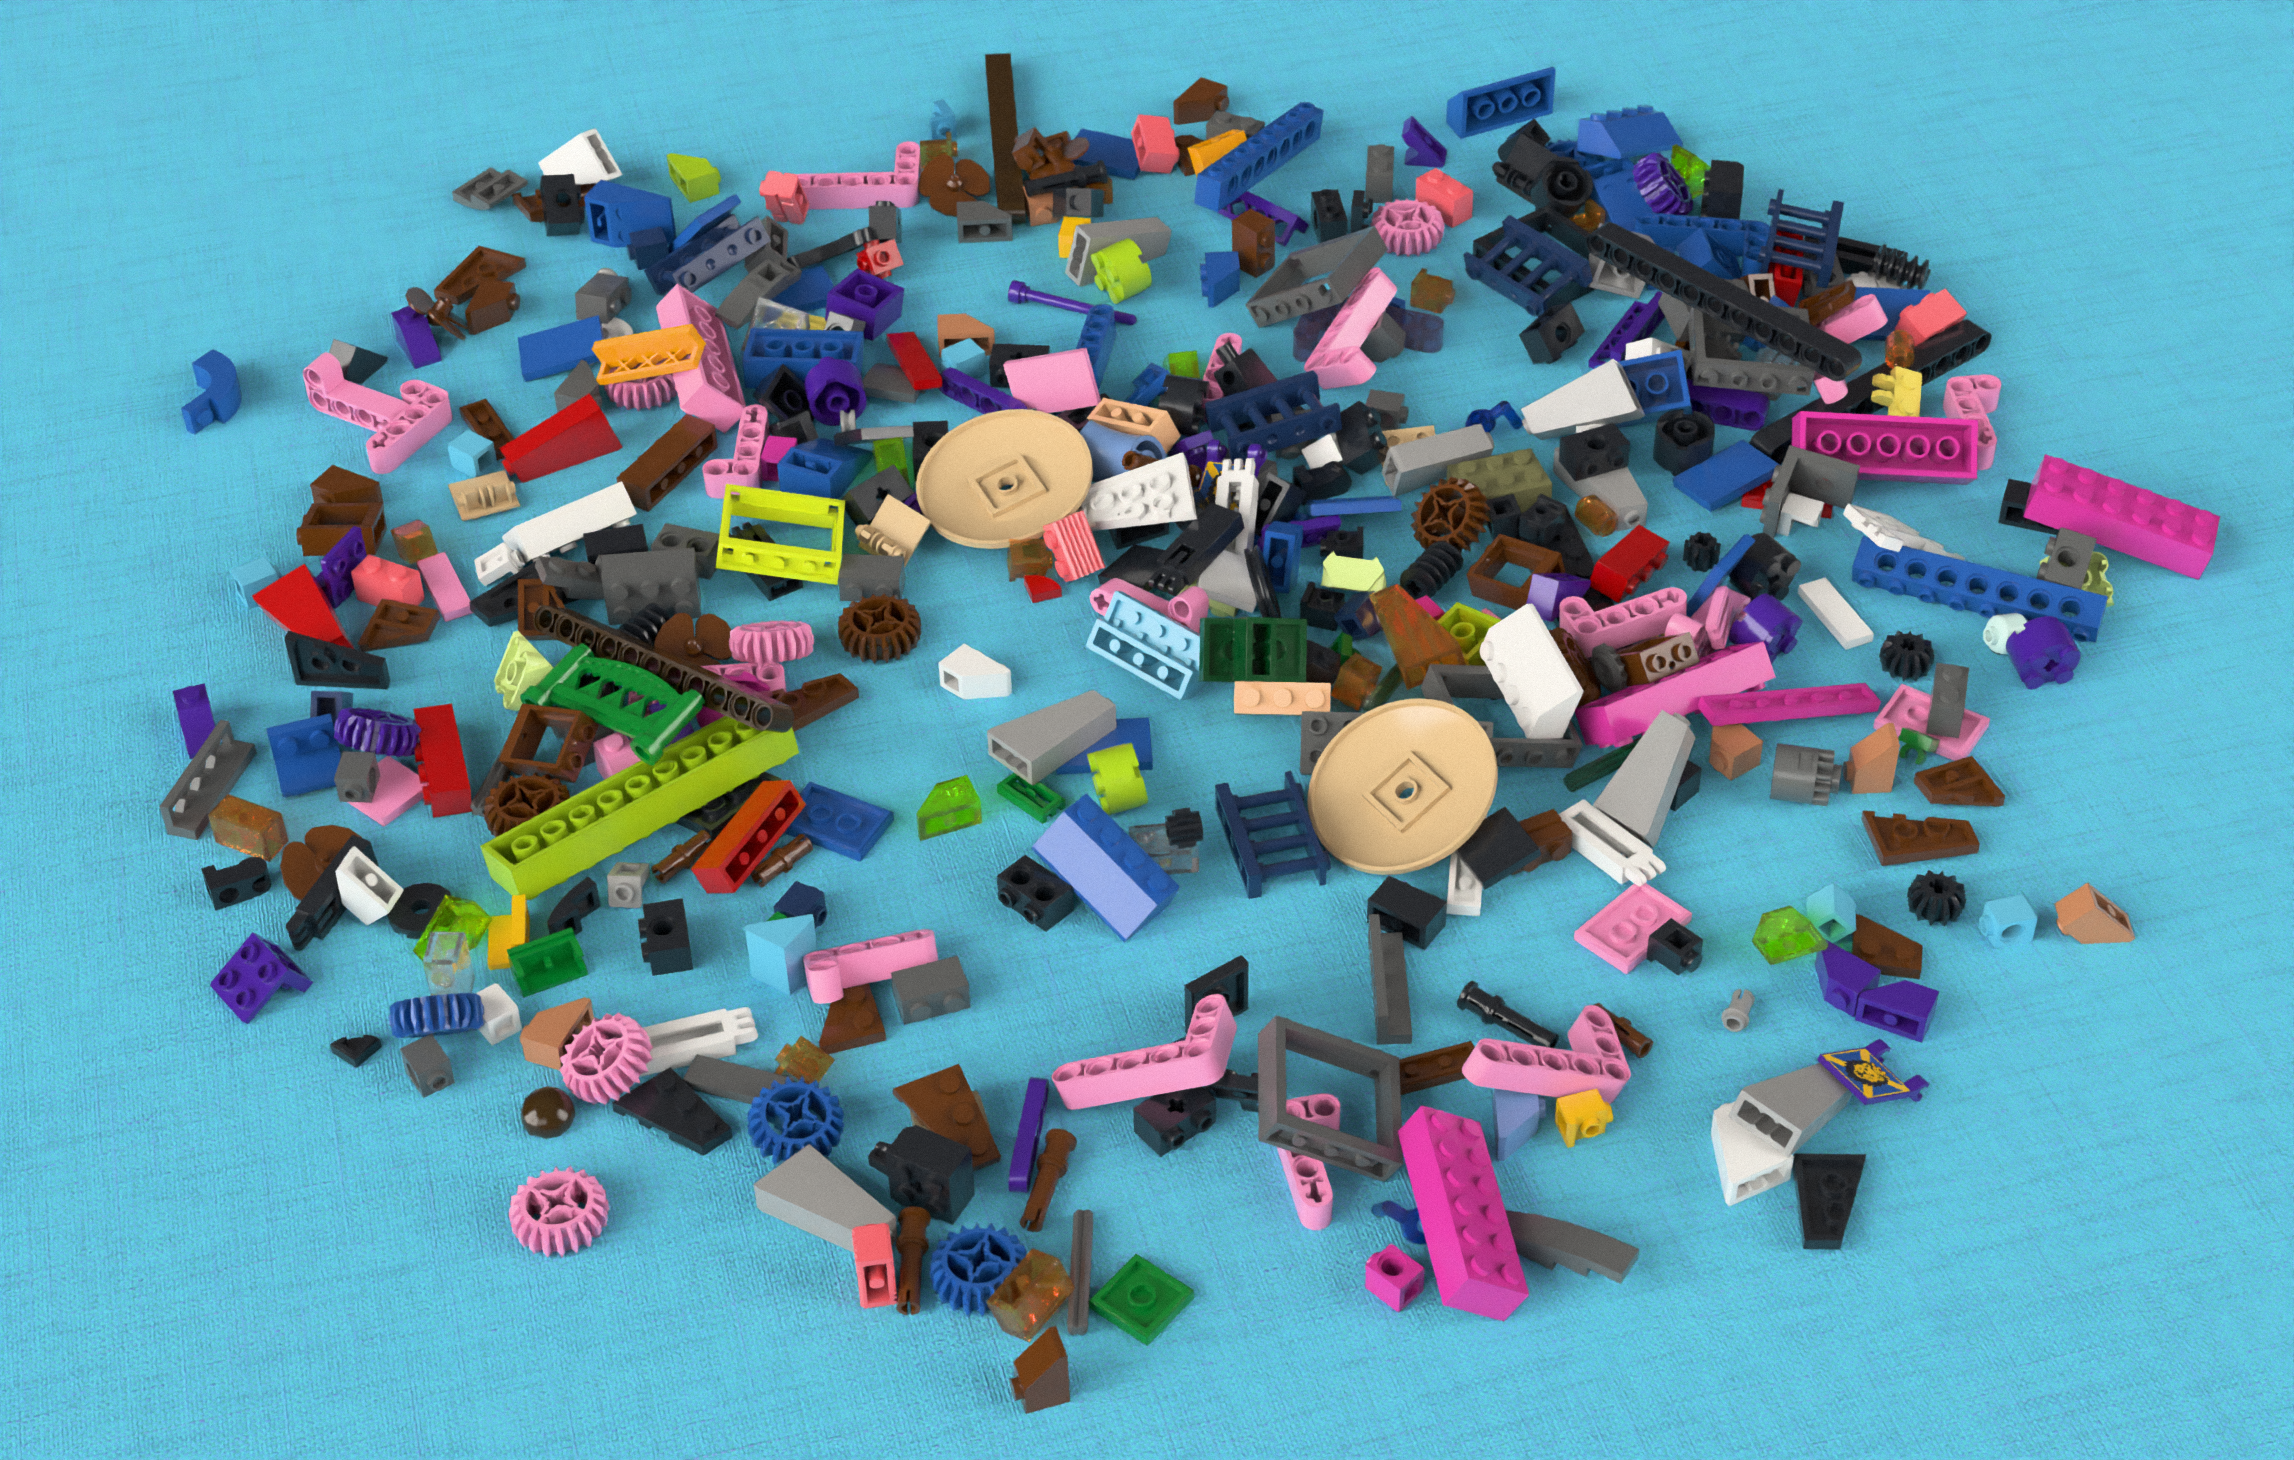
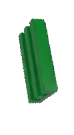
(1027, 800)

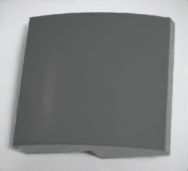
(488, 189)
(889, 383)

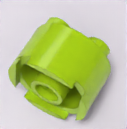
(1121, 270)
(1117, 778)

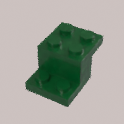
(1253, 649)

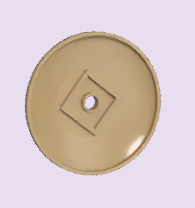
(1013, 447)
(1378, 756)

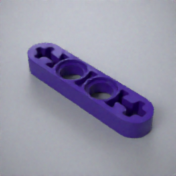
(957, 386)
(1028, 1135)

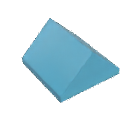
(778, 950)

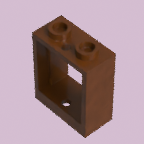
(330, 522)
(1517, 552)
(1654, 657)
(532, 723)

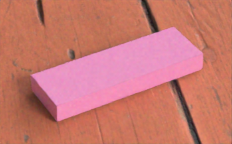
(444, 586)

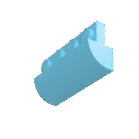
(1149, 646)

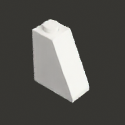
(584, 157)
(1744, 1160)

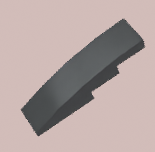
(1570, 1245)

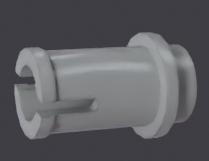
(1736, 1015)

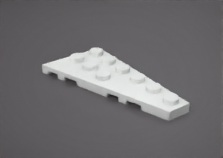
(1142, 496)

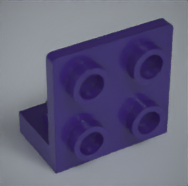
(338, 565)
(255, 976)

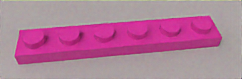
(1788, 704)

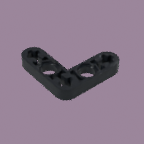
(843, 245)

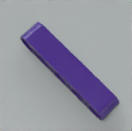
(1730, 406)

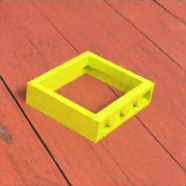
(775, 558)

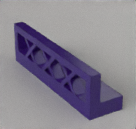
(1271, 211)
(1638, 329)

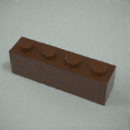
(668, 461)

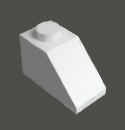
(365, 887)

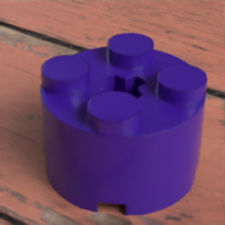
(834, 387)
(1767, 622)
(2043, 652)

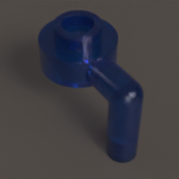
(1488, 417)
(1407, 1219)

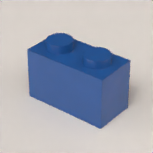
(1282, 554)

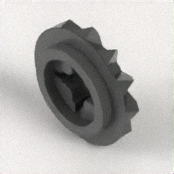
(1608, 668)

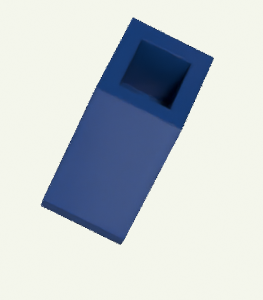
(1220, 276)

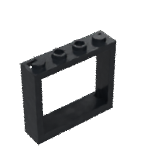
(1561, 229)

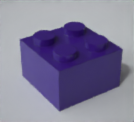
(868, 300)

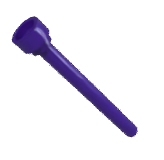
(1019, 293)

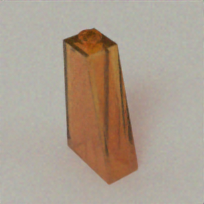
(1413, 635)

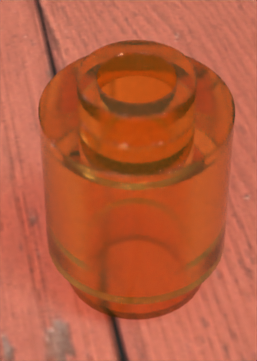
(1899, 349)
(1596, 516)

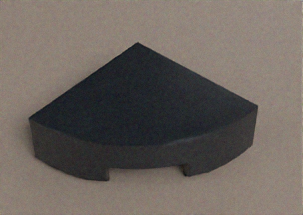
(356, 1050)

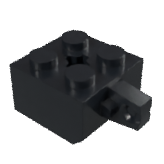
(1723, 190)
(927, 1172)

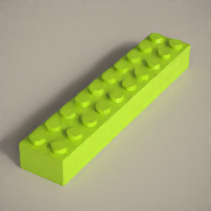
(632, 805)

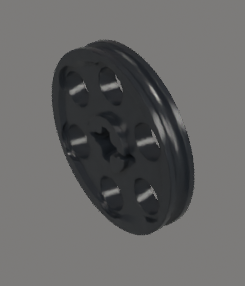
(1262, 583)

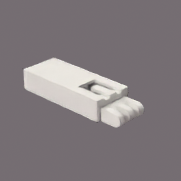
(1246, 488)
(1604, 841)
(704, 1034)

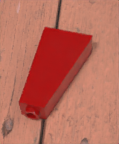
(561, 441)
(302, 607)

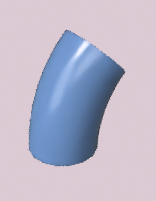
(1109, 447)

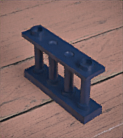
(1827, 237)
(1534, 246)
(707, 255)
(1268, 400)
(1246, 851)

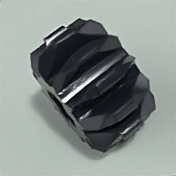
(1906, 655)
(1936, 898)

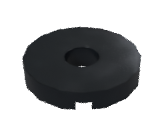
(413, 898)

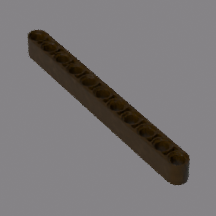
(1003, 132)
(718, 692)

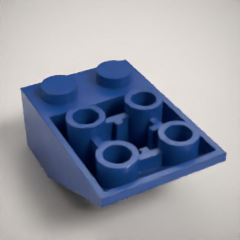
(1617, 192)
(620, 210)
(821, 468)

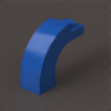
(222, 394)

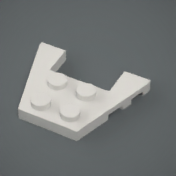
(1890, 532)

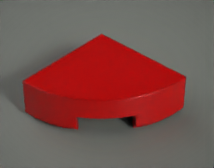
(1041, 588)

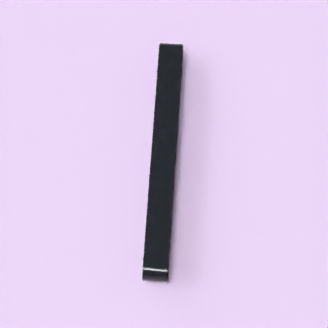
(1724, 301)
(1931, 359)

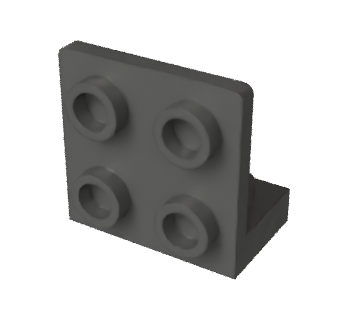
(1317, 733)

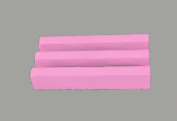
(1719, 618)

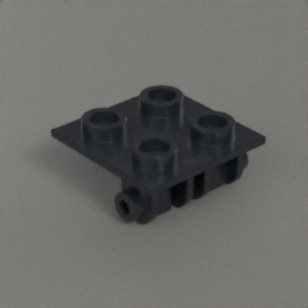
(1522, 166)

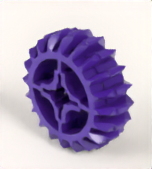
(1662, 185)
(377, 731)

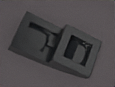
(574, 906)

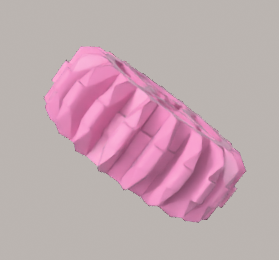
(1409, 226)
(643, 391)
(771, 641)
(606, 1058)
(561, 1221)

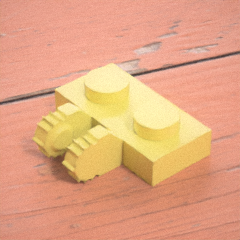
(1903, 392)

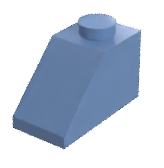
(1515, 1119)

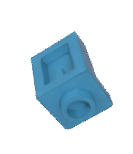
(942, 121)

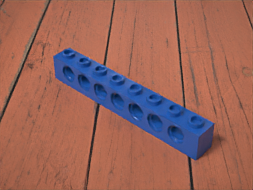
(1258, 156)
(1968, 576)

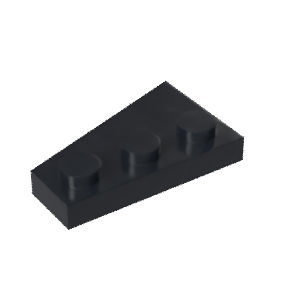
(501, 601)
(333, 665)
(720, 811)
(676, 1110)
(1825, 1196)

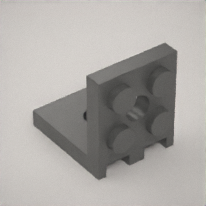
(1803, 475)

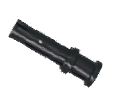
(1078, 177)
(1494, 1010)

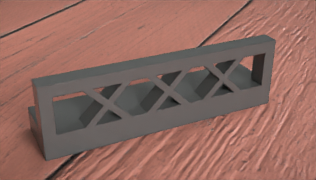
(208, 782)
(1389, 985)

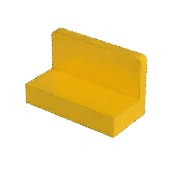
(508, 932)

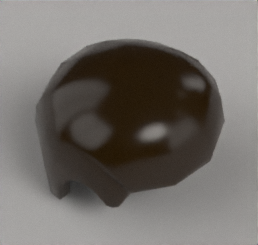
(547, 1112)

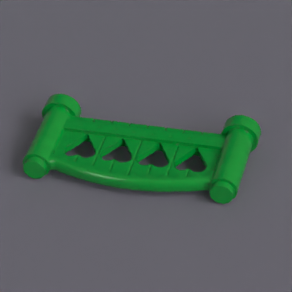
(649, 733)

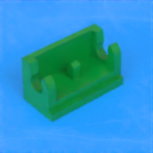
(547, 962)

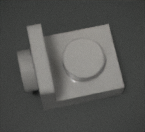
(626, 884)

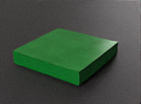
(1141, 1299)

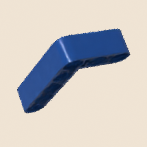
(1739, 236)
(1098, 337)

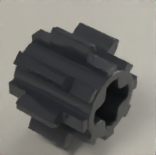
(1701, 552)
(1184, 828)

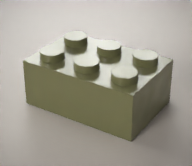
(1506, 474)

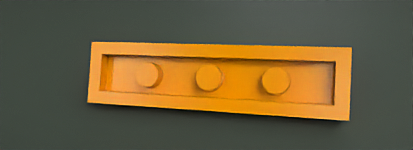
(651, 349)

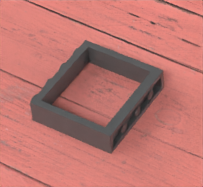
(1346, 256)
(1743, 374)
(1477, 682)
(1315, 1139)

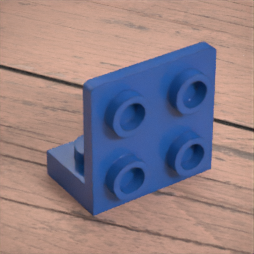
(305, 754)

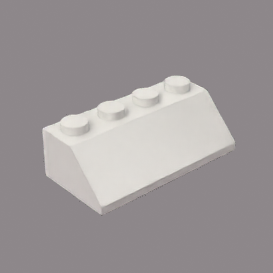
(566, 524)
(1532, 674)

